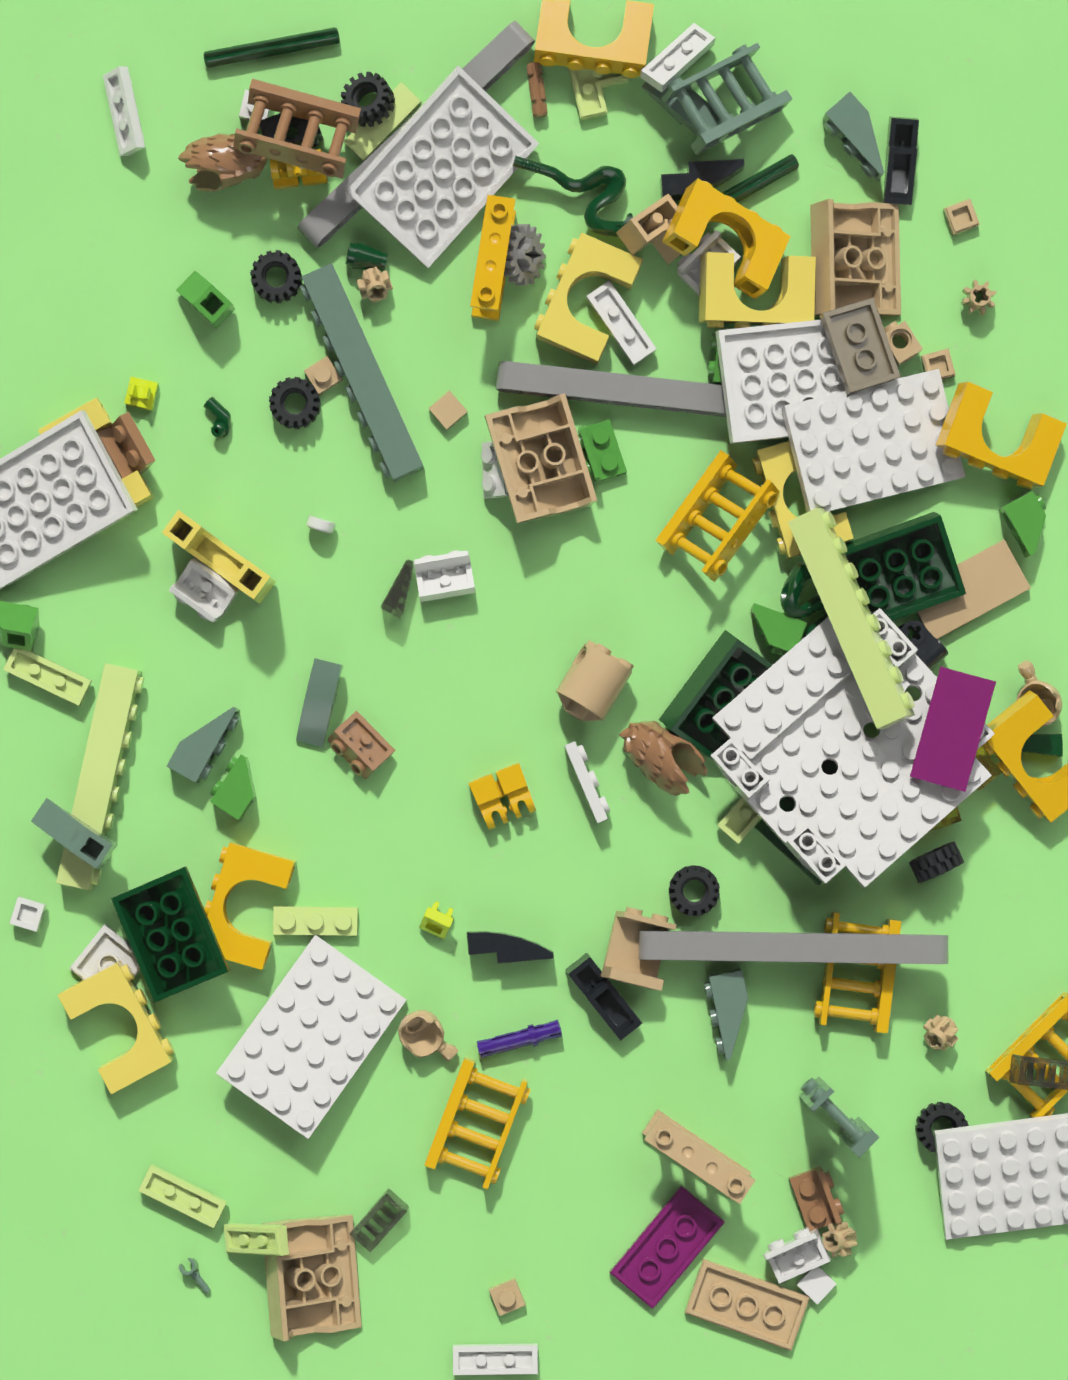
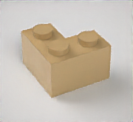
(651, 227)

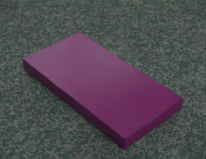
(953, 729)
(667, 1246)

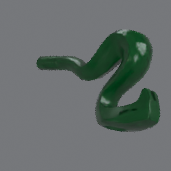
(608, 175)
(790, 595)

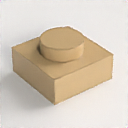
(323, 375)
(507, 1296)

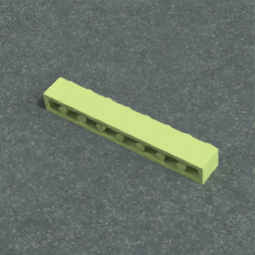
(851, 618)
(102, 765)

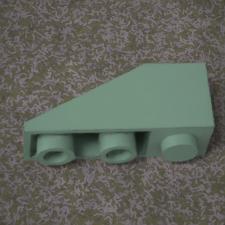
(853, 126)
(197, 750)
(73, 834)
(729, 1002)

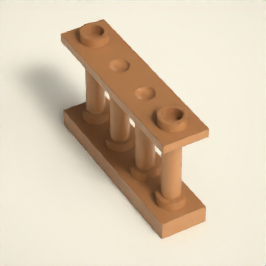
(304, 106)

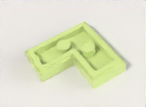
(589, 93)

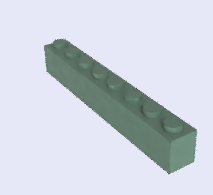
(362, 372)

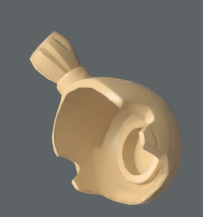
(1045, 691)
(424, 1035)

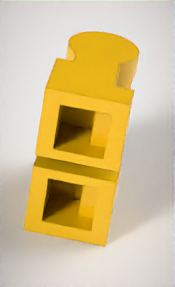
(287, 175)
(510, 783)

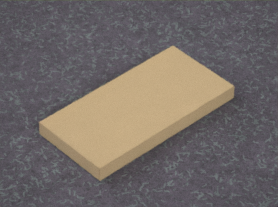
(988, 580)
(746, 1304)

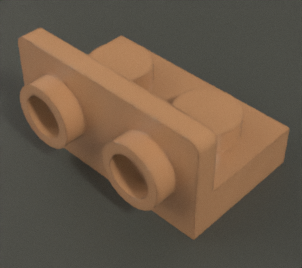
(126, 446)
(360, 745)
(816, 1199)

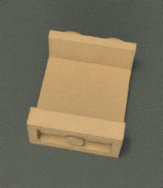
(622, 953)

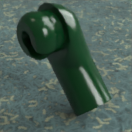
(221, 419)

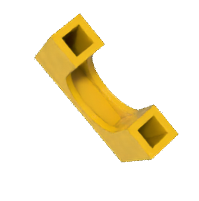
(623, 56)
(761, 240)
(963, 437)
(1011, 731)
(244, 864)

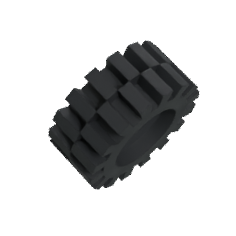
(366, 85)
(271, 260)
(279, 395)
(936, 862)
(694, 873)
(932, 1113)

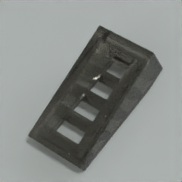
(396, 598)
(1022, 1071)
(395, 1202)

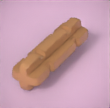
(537, 90)

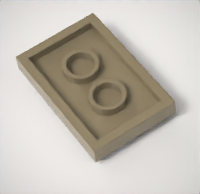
(860, 346)

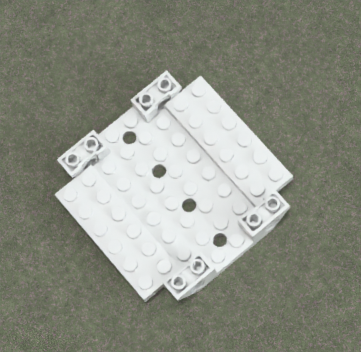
(812, 713)

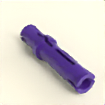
(529, 1036)

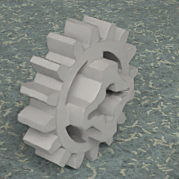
(524, 255)

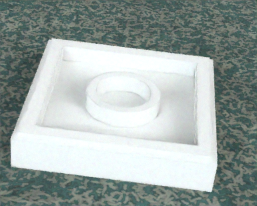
(103, 951)

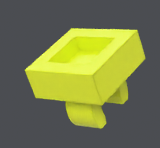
(141, 393)
(437, 922)

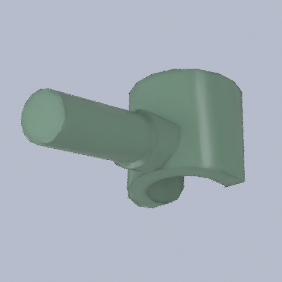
(195, 1274)

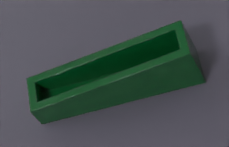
(1044, 744)

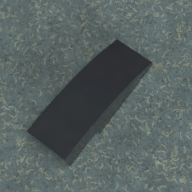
(900, 160)
(713, 172)
(508, 946)
(603, 996)

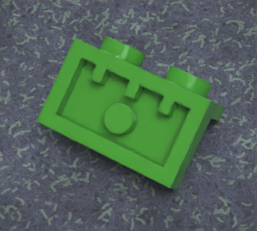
(601, 451)

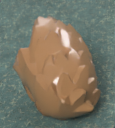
(219, 163)
(662, 756)

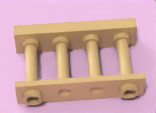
(698, 1156)

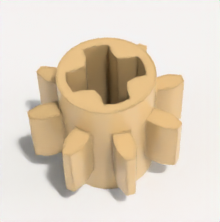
(374, 284)
(986, 296)
(940, 1033)
(839, 1239)

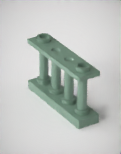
(728, 124)
(855, 1133)

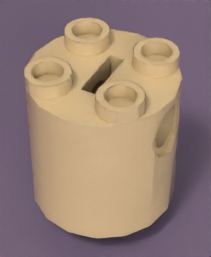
(593, 682)

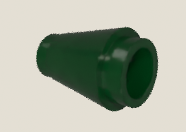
(365, 257)

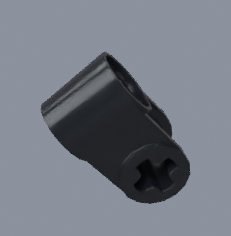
(929, 648)

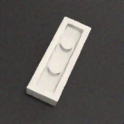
(677, 57)
(123, 111)
(621, 323)
(588, 781)
(495, 1359)

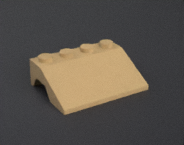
(856, 255)
(541, 459)
(316, 1281)

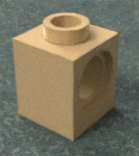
(912, 345)

